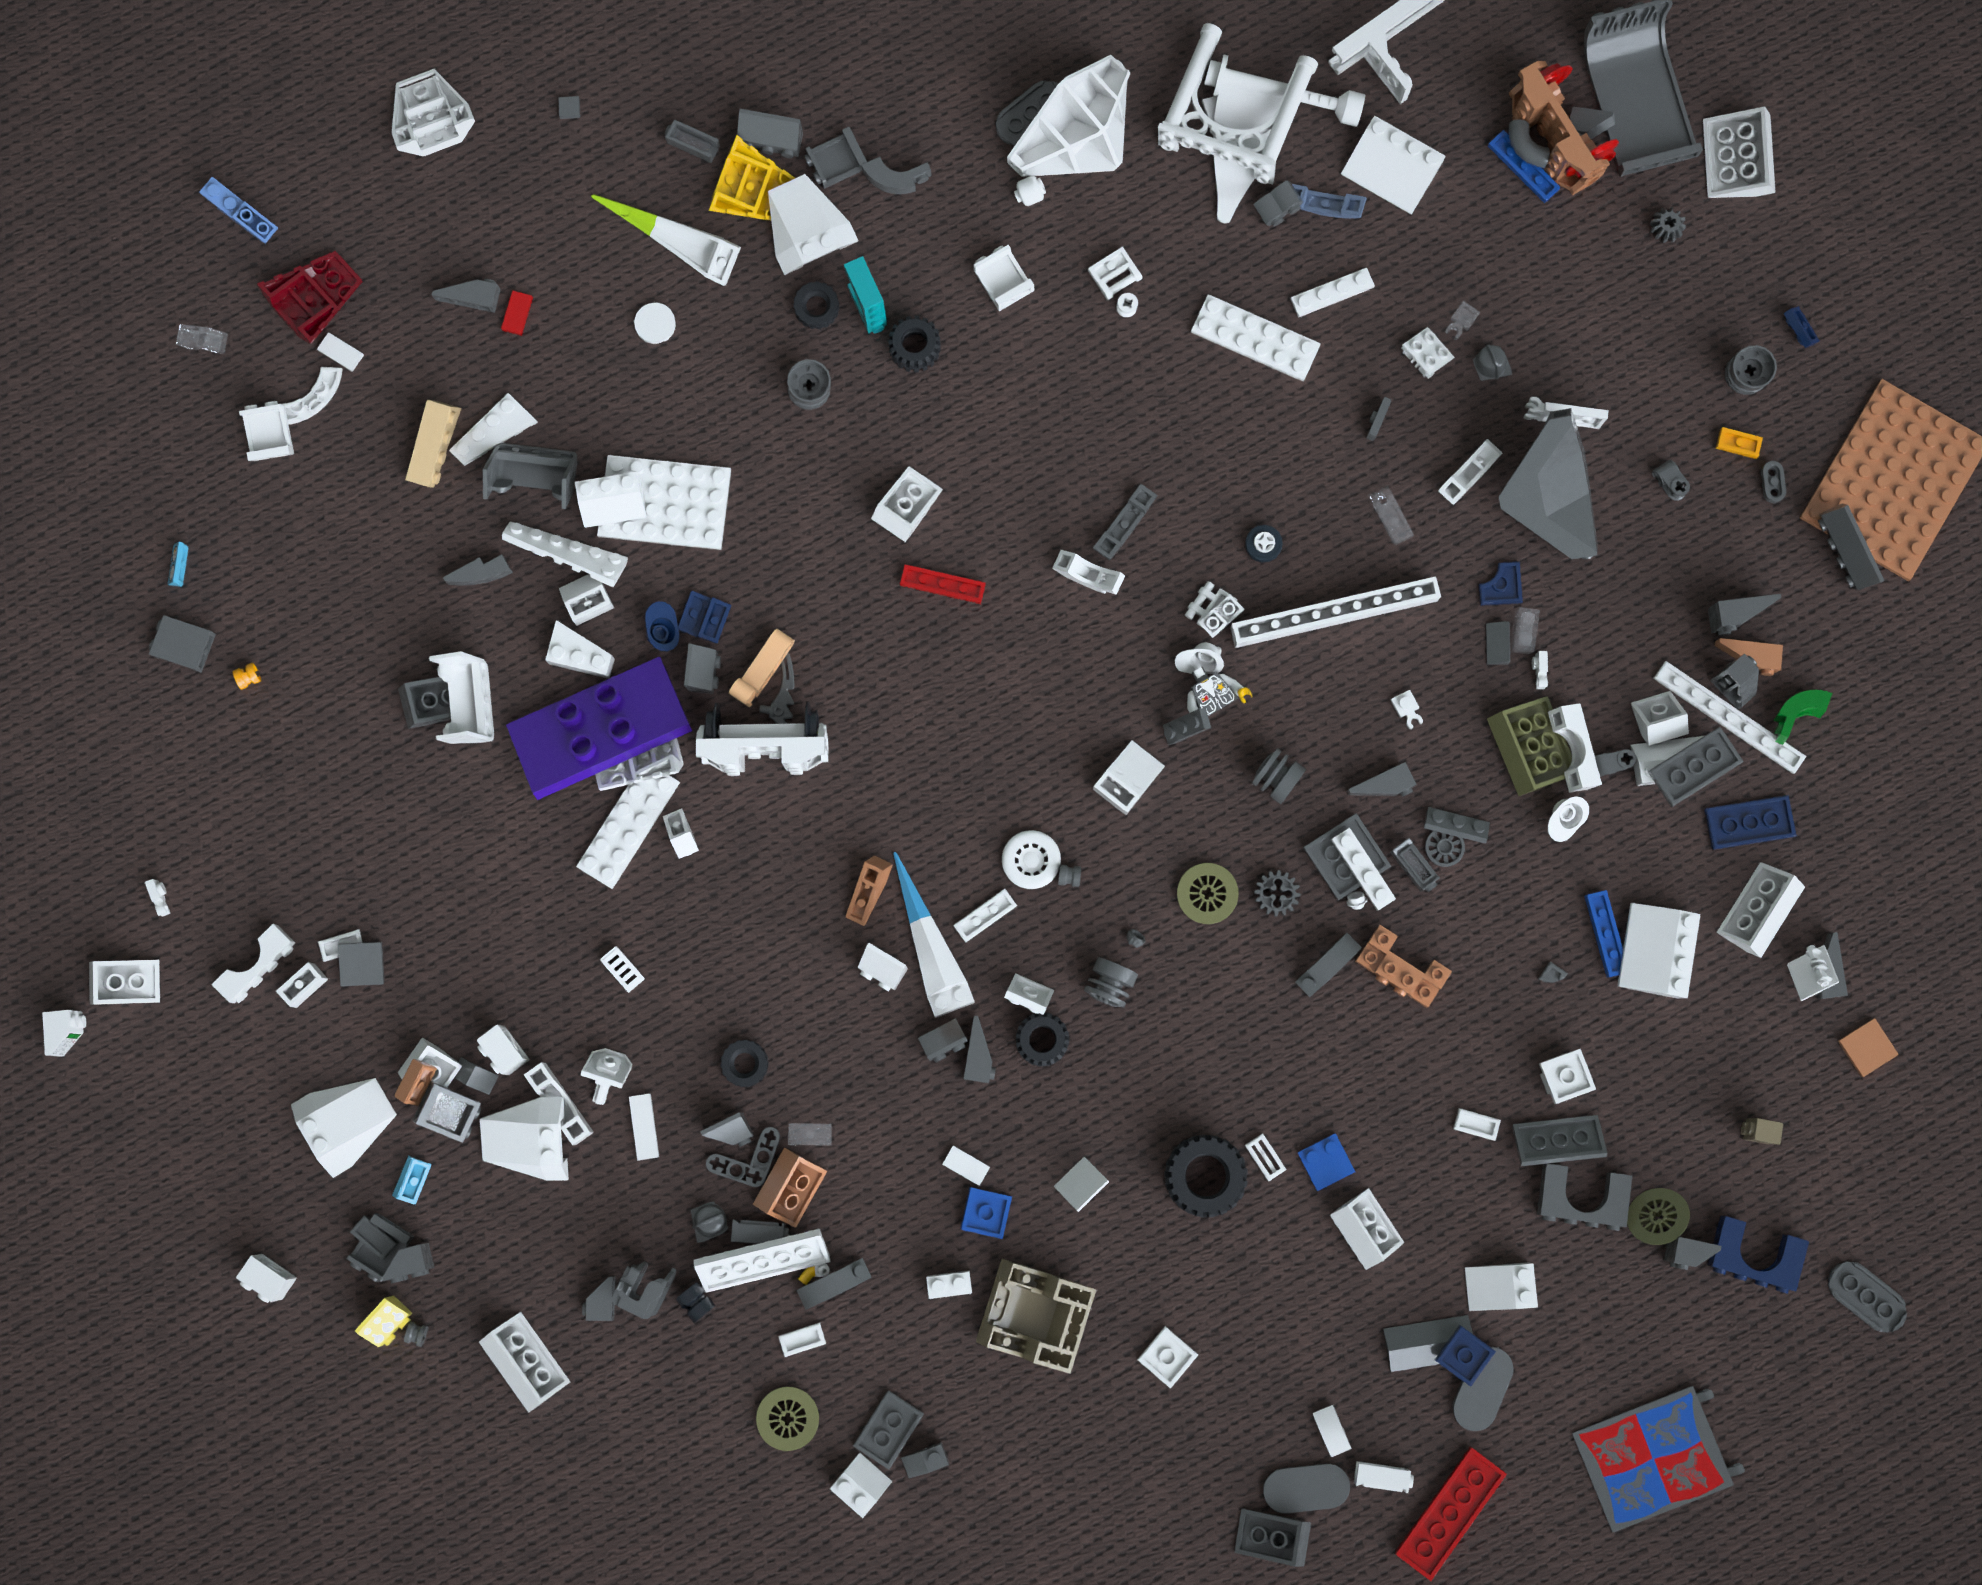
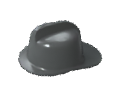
(1491, 363)
(708, 1221)

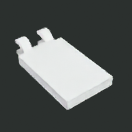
(1583, 416)

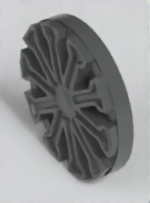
(1444, 847)

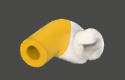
(815, 1271)

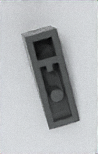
(472, 294)
(1389, 783)
(1833, 949)
(979, 1061)

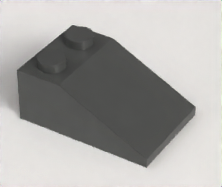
(1730, 614)
(425, 702)
(1272, 1537)

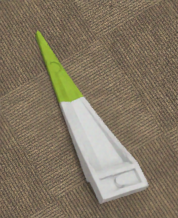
(701, 250)

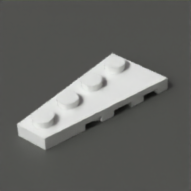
(496, 427)

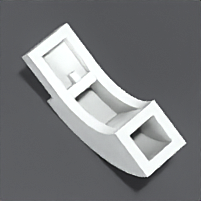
(1470, 472)
(1088, 574)

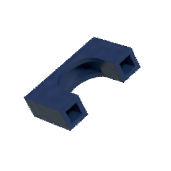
(1782, 1273)

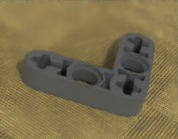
(755, 1165)

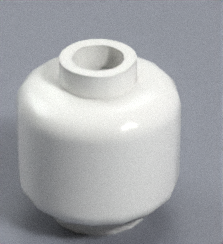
(1030, 190)

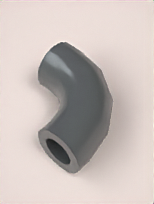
(1524, 146)

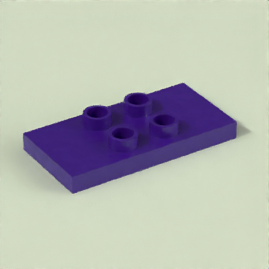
(598, 728)

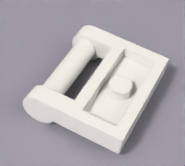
(1112, 267)

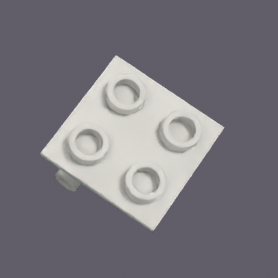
(1427, 352)
(1812, 972)

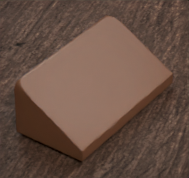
(415, 1082)

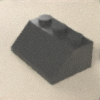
(770, 132)

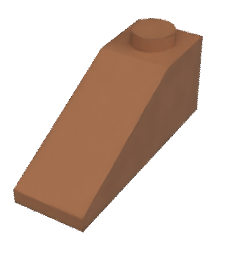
(1766, 655)
(868, 889)

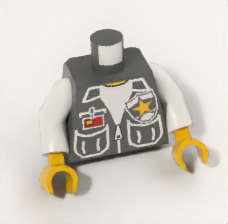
(1214, 692)

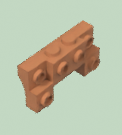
(1398, 973)

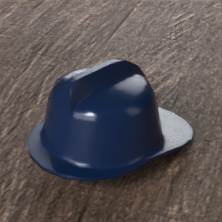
(661, 626)

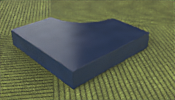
(1504, 587)

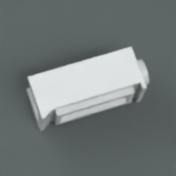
(1383, 1477)

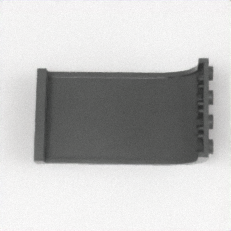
(1638, 84)

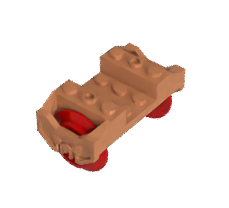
(1572, 156)

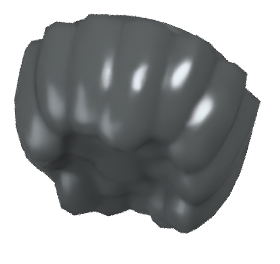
(1132, 939)

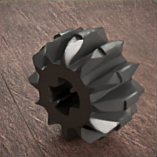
(1666, 231)

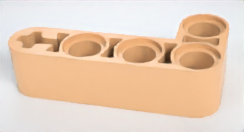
(762, 668)

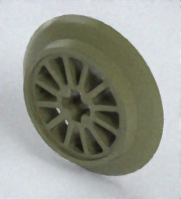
(1228, 882)
(1653, 1197)
(768, 1433)

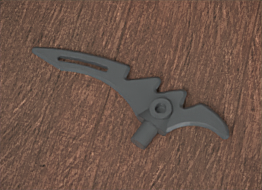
(778, 710)

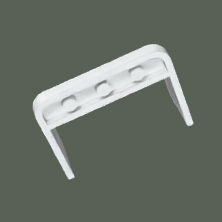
(468, 698)

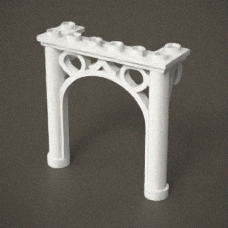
(1260, 159)

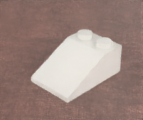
(906, 503)
(881, 967)
(124, 982)
(1501, 1287)

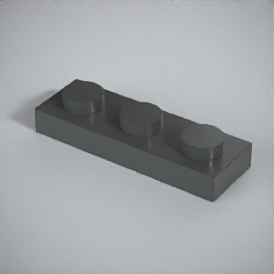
(1186, 726)
(1456, 825)

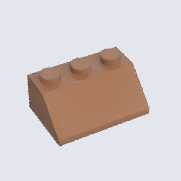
(789, 1187)

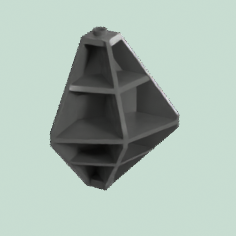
(1553, 489)

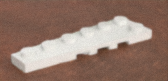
(600, 564)

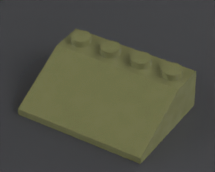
(1529, 745)

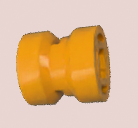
(245, 676)

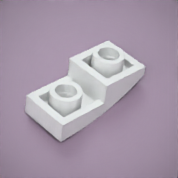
(1221, 615)
(1332, 1431)

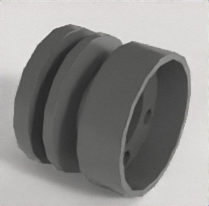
(1754, 359)
(808, 372)
(1278, 776)
(1110, 982)

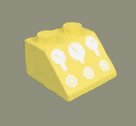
(384, 1322)

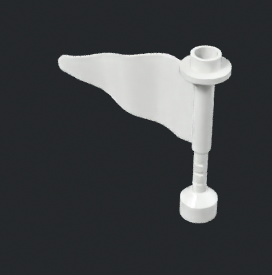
(1247, 103)

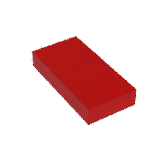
(517, 313)

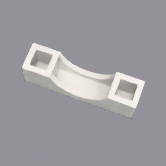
(1570, 724)
(273, 945)
(546, 1084)

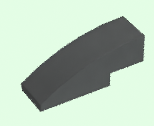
(478, 572)

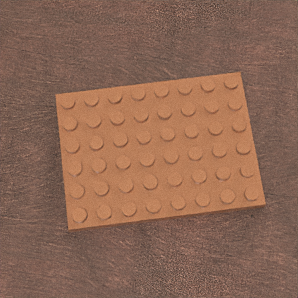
(1898, 476)

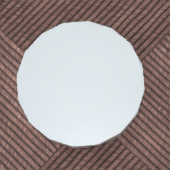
(655, 323)

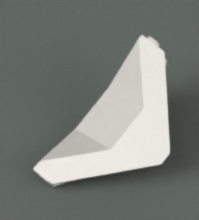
(1078, 125)

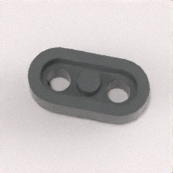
(1774, 482)

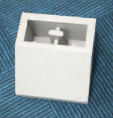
(585, 599)

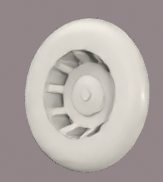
(1031, 859)

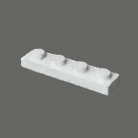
(1332, 292)
(1363, 869)

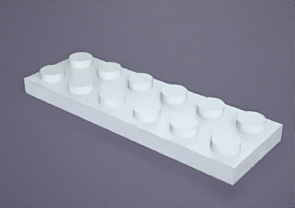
(1255, 337)
(626, 828)
(762, 1260)

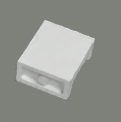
(1003, 277)
(267, 431)

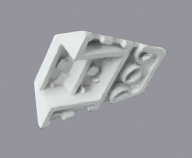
(649, 765)

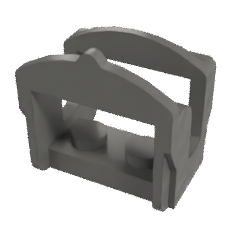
(652, 1297)

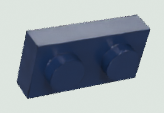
(1797, 321)

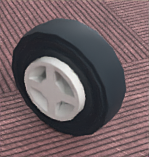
(1265, 536)

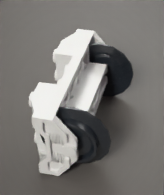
(797, 744)

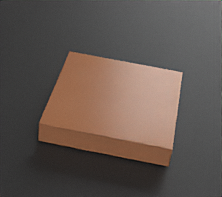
(1868, 1047)

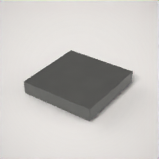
(361, 963)

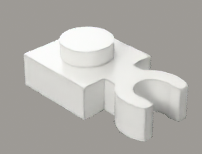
(1540, 664)
(1406, 706)
(157, 892)

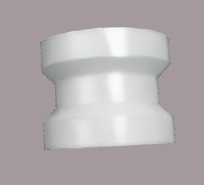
(1124, 308)

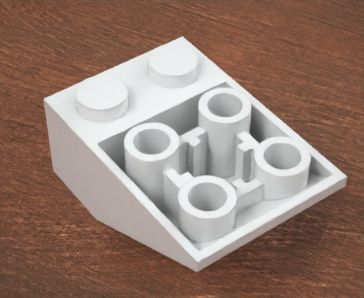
(1128, 777)

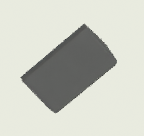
(1498, 643)

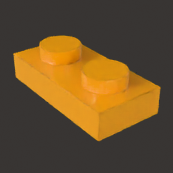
(1739, 443)

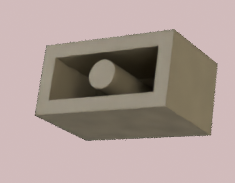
(1762, 1131)

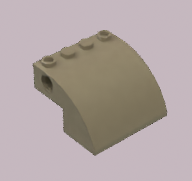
(1036, 1316)

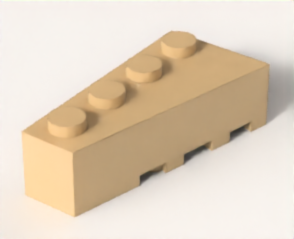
(432, 443)

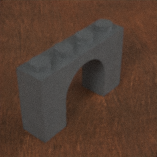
(1611, 1211)

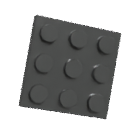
(1332, 865)

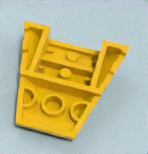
(746, 182)

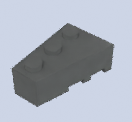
(1738, 680)

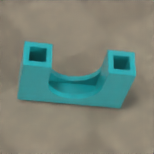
(866, 295)

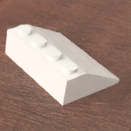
(1739, 154)
(1393, 165)
(1659, 950)

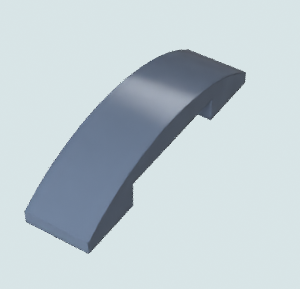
(1329, 204)

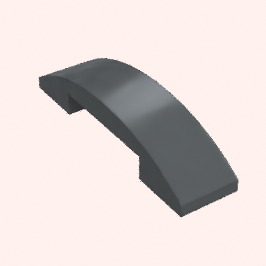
(1125, 522)

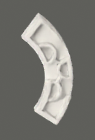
(316, 399)

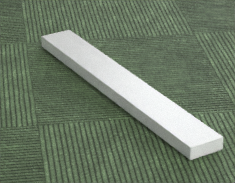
(1729, 717)

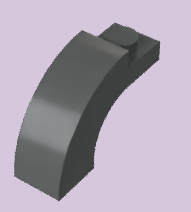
(893, 181)
(1328, 965)
(834, 1284)

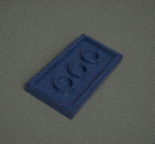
(1750, 822)

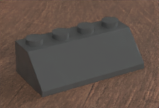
(1850, 547)

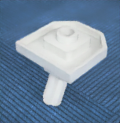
(607, 1069)

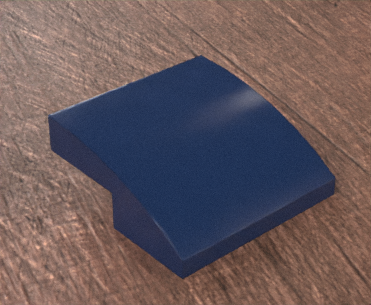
(712, 621)

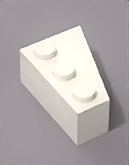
(576, 653)

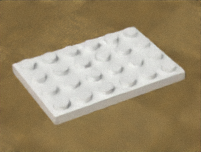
(681, 503)

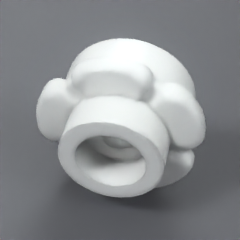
(1356, 900)

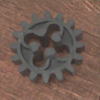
(1285, 903)

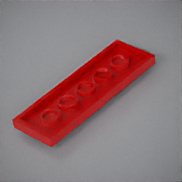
(1450, 1513)

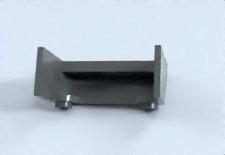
(530, 468)

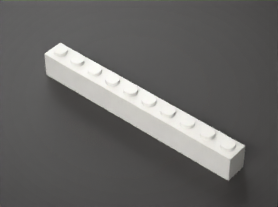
(1335, 612)

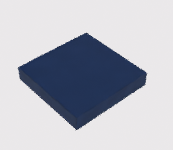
(1465, 1355)

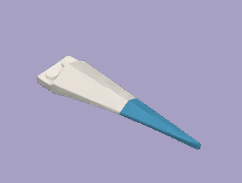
(941, 975)

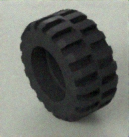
(1206, 1205)

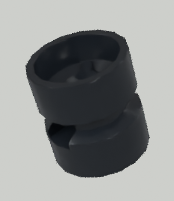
(695, 1302)

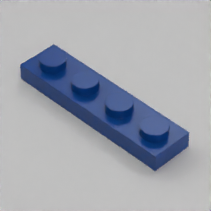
(1531, 175)
(1605, 931)

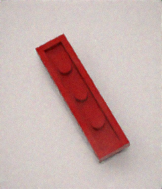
(942, 584)

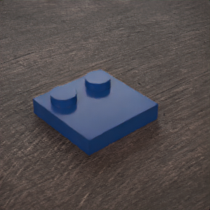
(1326, 1162)
(986, 1213)

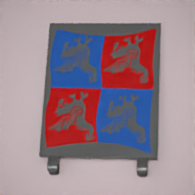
(1654, 1458)

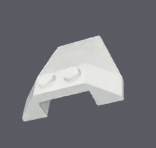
(429, 115)
(805, 224)
(343, 1122)
(527, 1138)

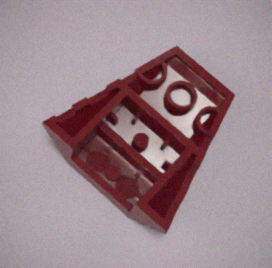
(311, 294)

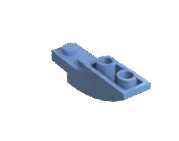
(238, 210)

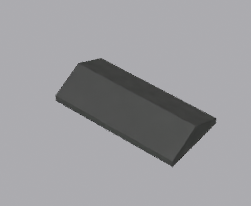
(1420, 1343)

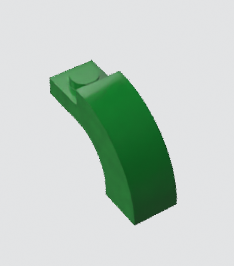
(1804, 703)

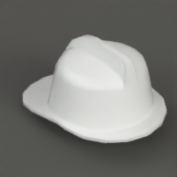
(1203, 655)
(1567, 818)

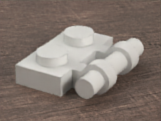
(1205, 593)

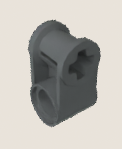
(1671, 478)
(1611, 762)

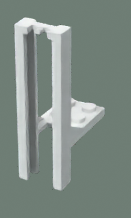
(1371, 43)

